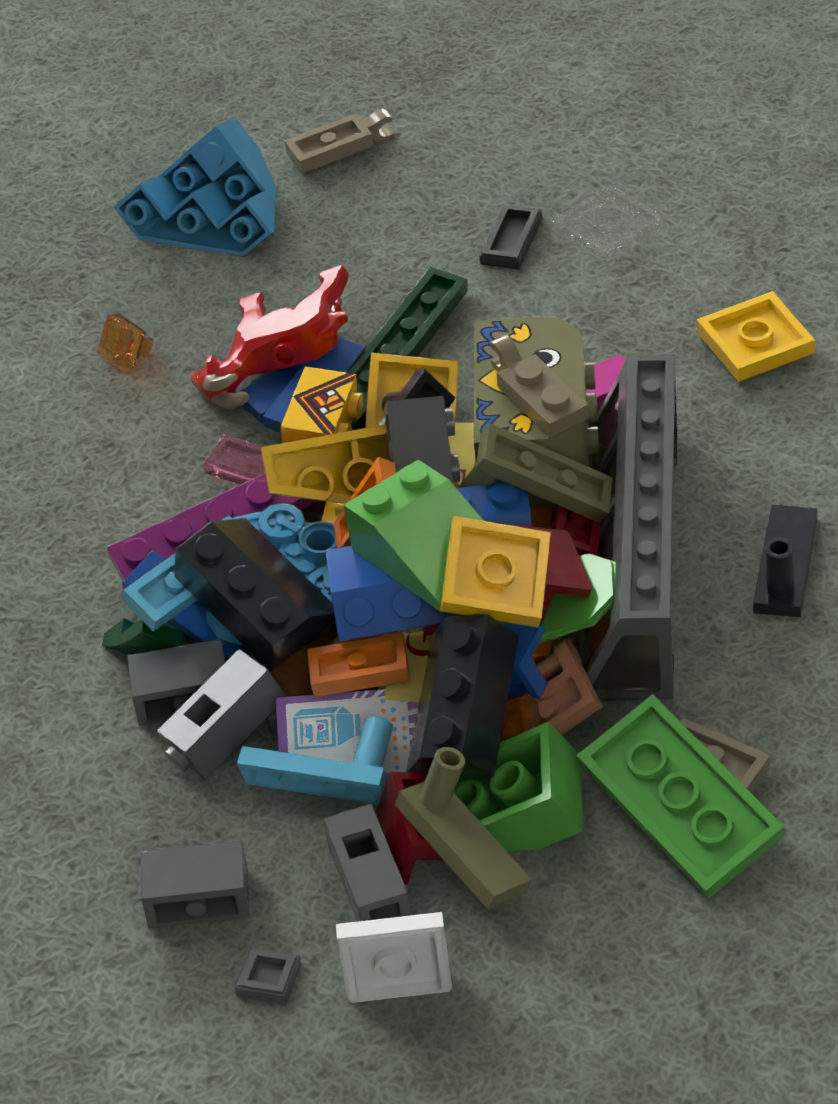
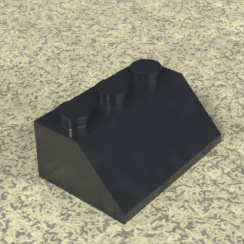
(252, 589)
(464, 693)

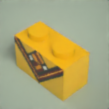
(322, 405)

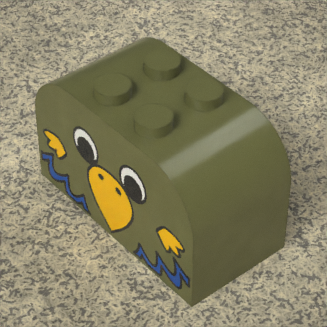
(563, 352)

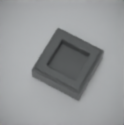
(268, 975)

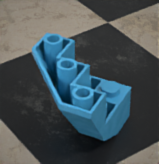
(209, 198)

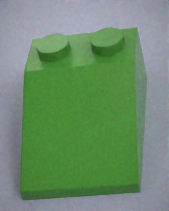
(407, 527)
(532, 793)

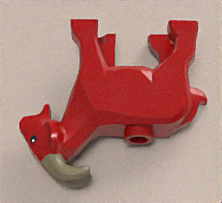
(275, 339)

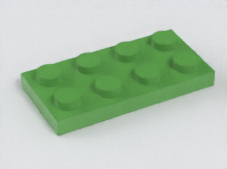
(681, 796)

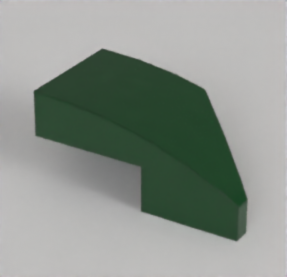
(139, 638)

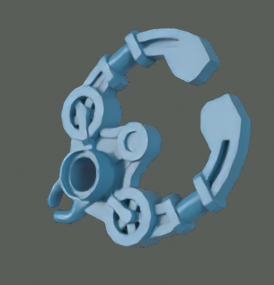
(298, 541)

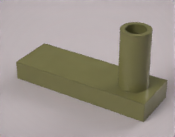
(540, 472)
(459, 835)

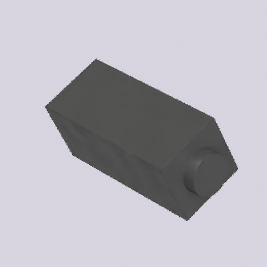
(220, 715)
(366, 865)

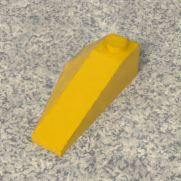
(324, 466)

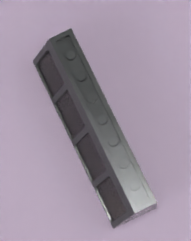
(638, 446)

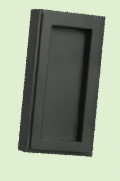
(511, 236)

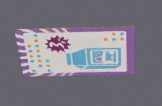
(333, 724)

